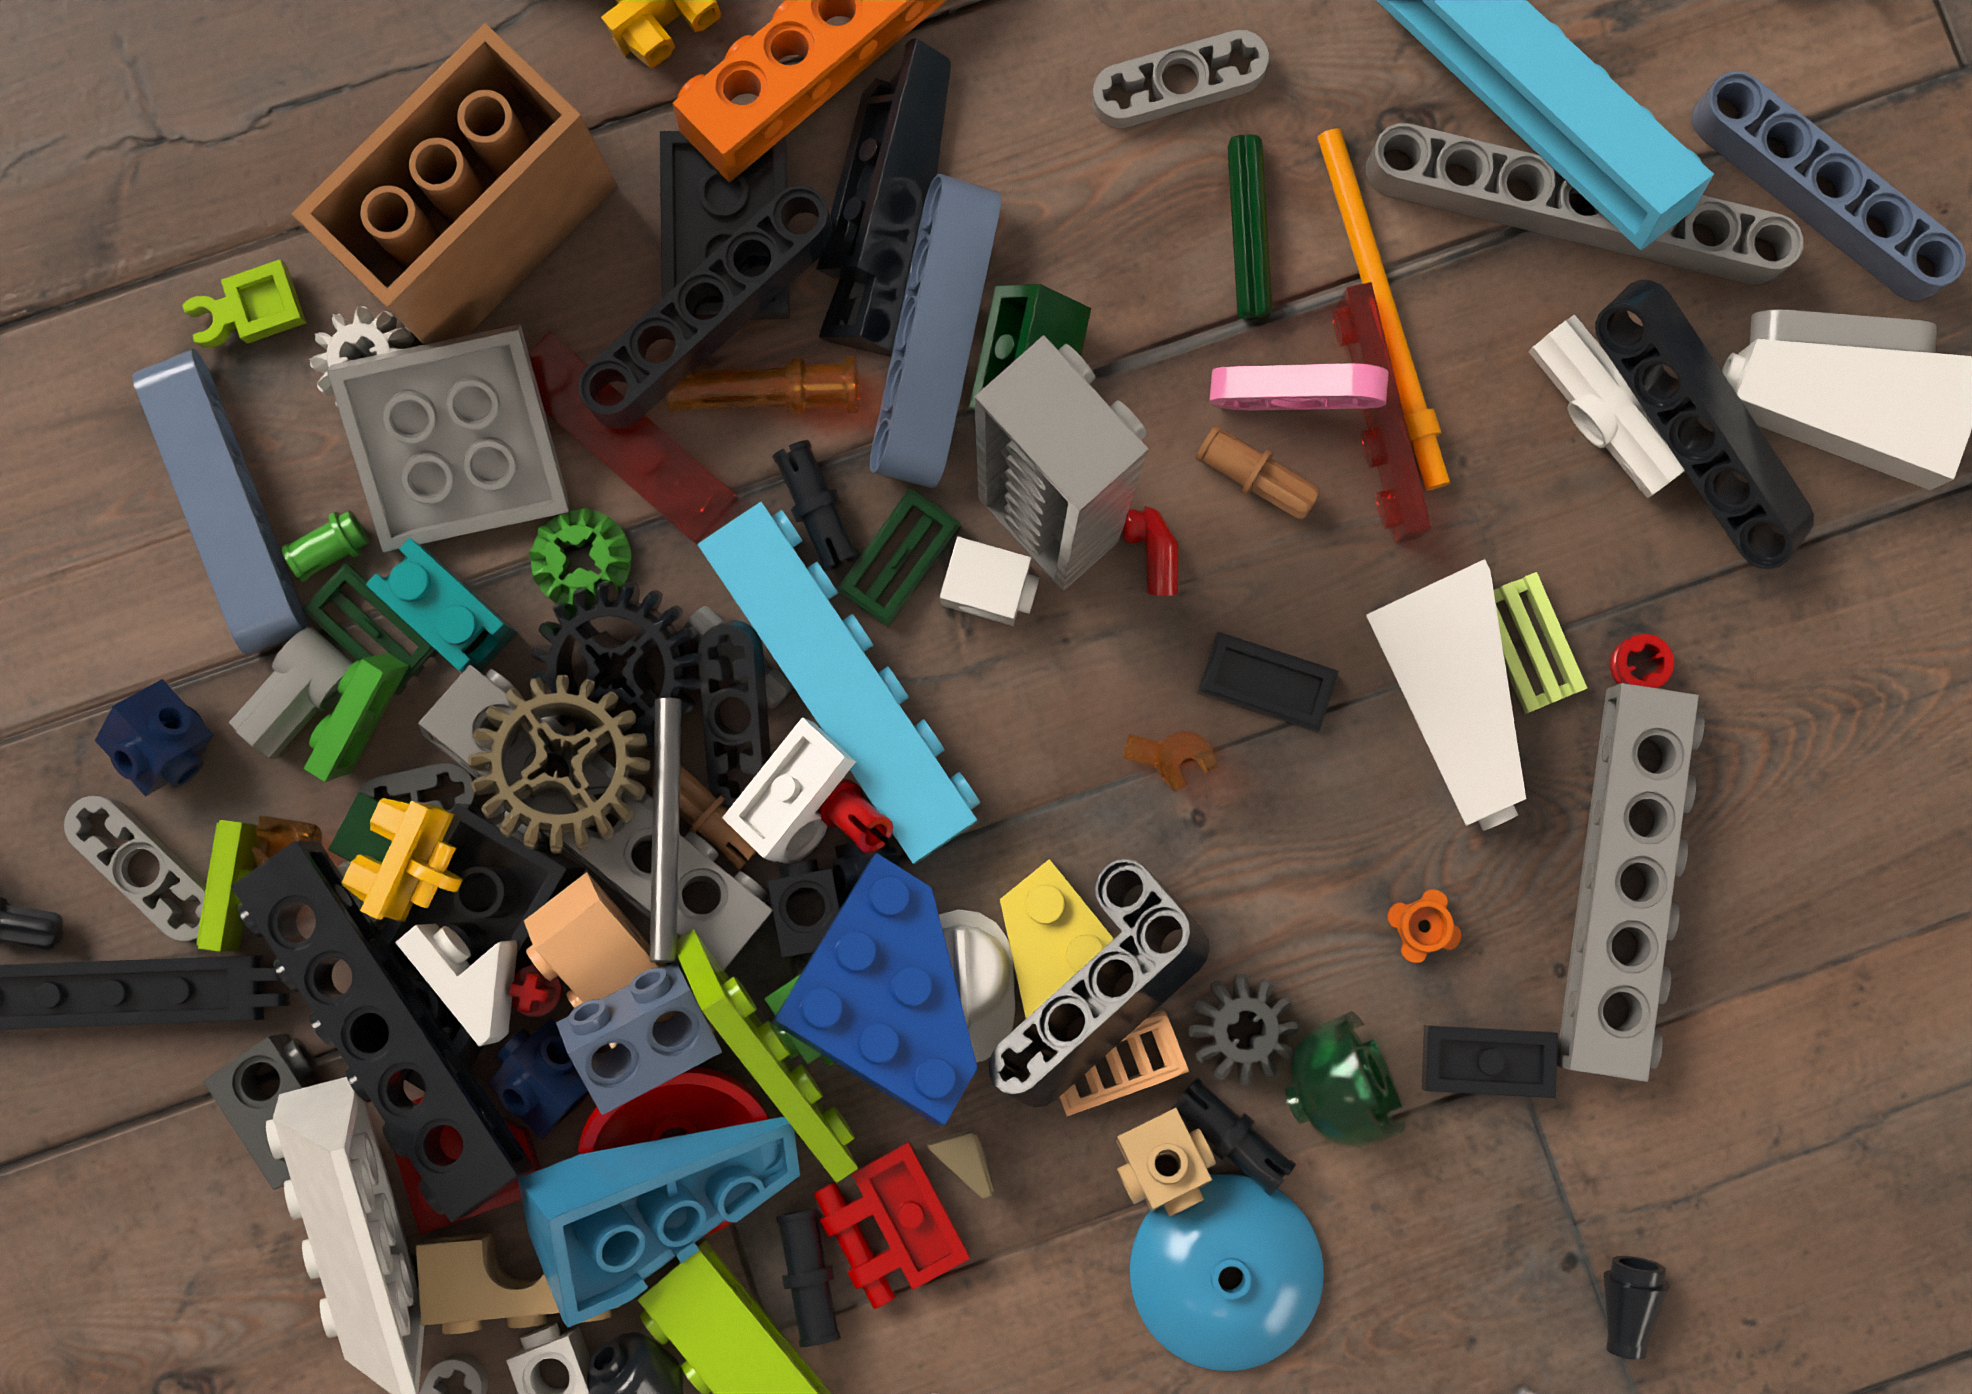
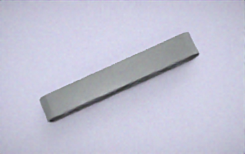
(1551, 213)

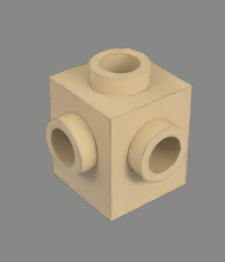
(1170, 1138)

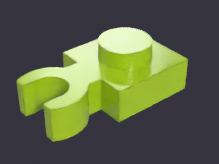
(255, 304)

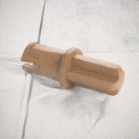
(1258, 472)
(705, 816)

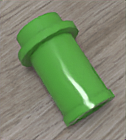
(326, 545)

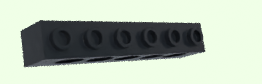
(416, 1040)

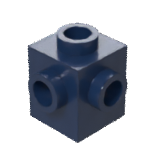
(154, 738)
(538, 1079)

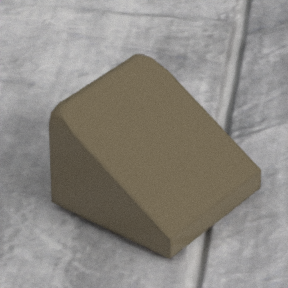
(966, 1158)

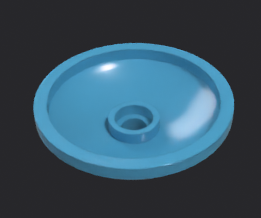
(1179, 1266)

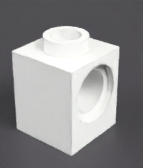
(988, 582)
(550, 1343)

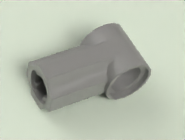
(301, 685)

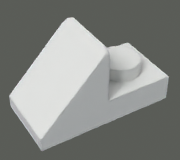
(472, 993)

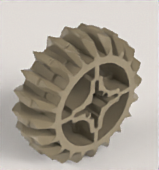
(534, 779)

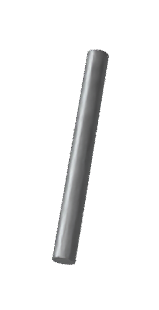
(665, 831)

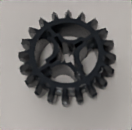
(596, 647)

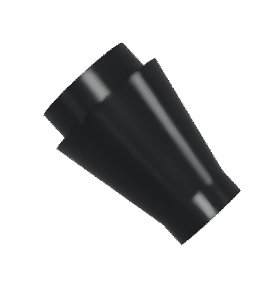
(1633, 1304)

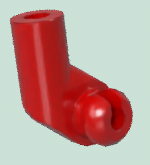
(1161, 549)

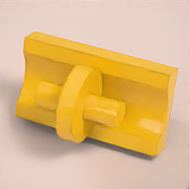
(640, 24)
(412, 864)

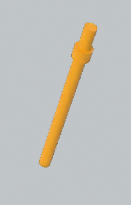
(1420, 421)

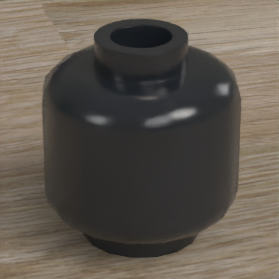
(634, 1366)

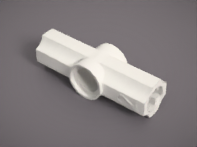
(1605, 405)

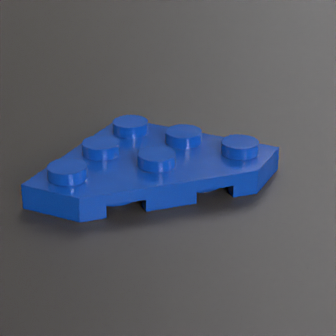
(886, 995)

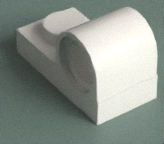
(782, 801)

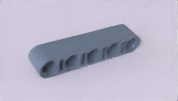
(1857, 186)
(935, 331)
(220, 502)

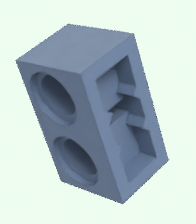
(646, 1049)

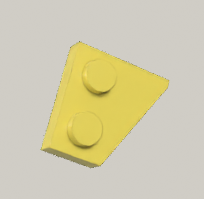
(1049, 934)

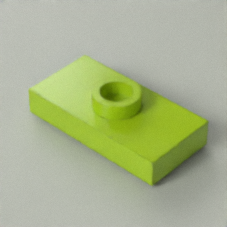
(230, 861)

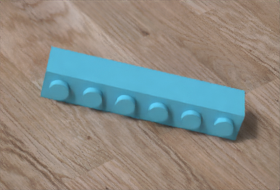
(1563, 109)
(838, 682)

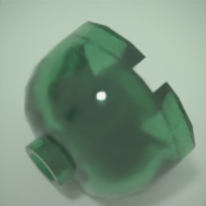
(1343, 1085)

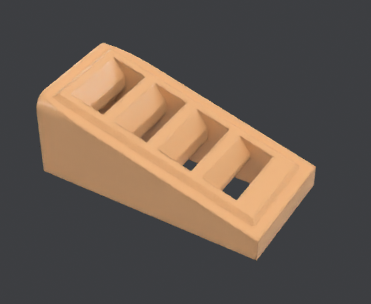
(1169, 1049)

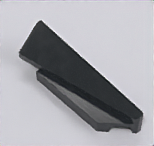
(883, 198)

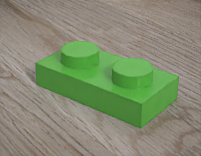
(345, 733)

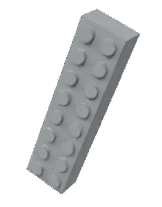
(1056, 460)

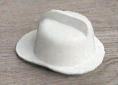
(982, 976)

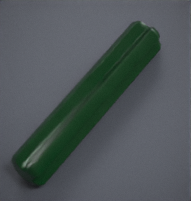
(1249, 227)

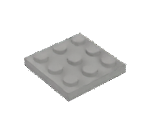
(450, 437)

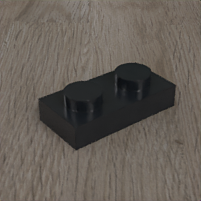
(1489, 1061)

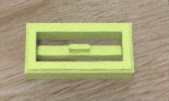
(1554, 636)

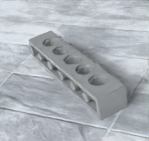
(740, 899)
(1602, 907)

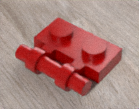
(909, 1215)

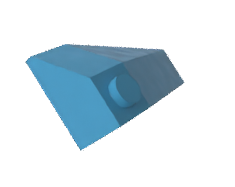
(632, 1208)

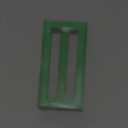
(332, 592)
(868, 601)

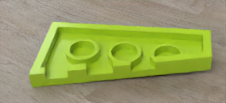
(765, 1057)

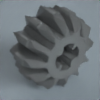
(1258, 1044)

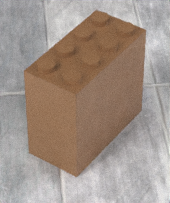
(460, 191)

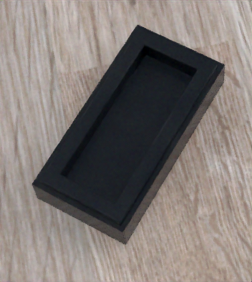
(1267, 682)

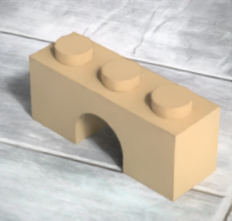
(466, 1284)

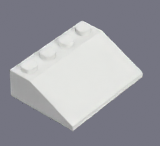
(351, 1230)

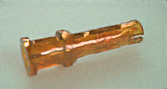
(795, 386)

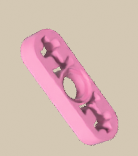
(1299, 387)

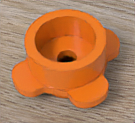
(1441, 932)

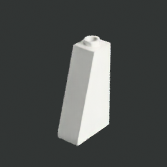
(1862, 403)
(1455, 680)

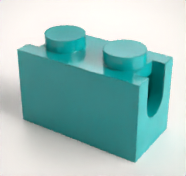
(442, 608)

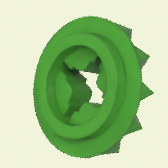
(576, 527)

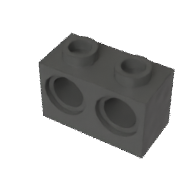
(248, 1109)

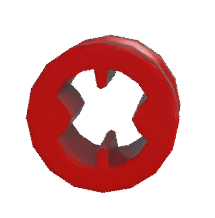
(1660, 653)

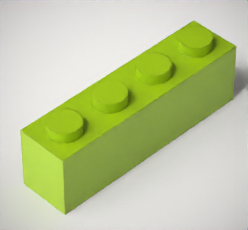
(723, 1332)

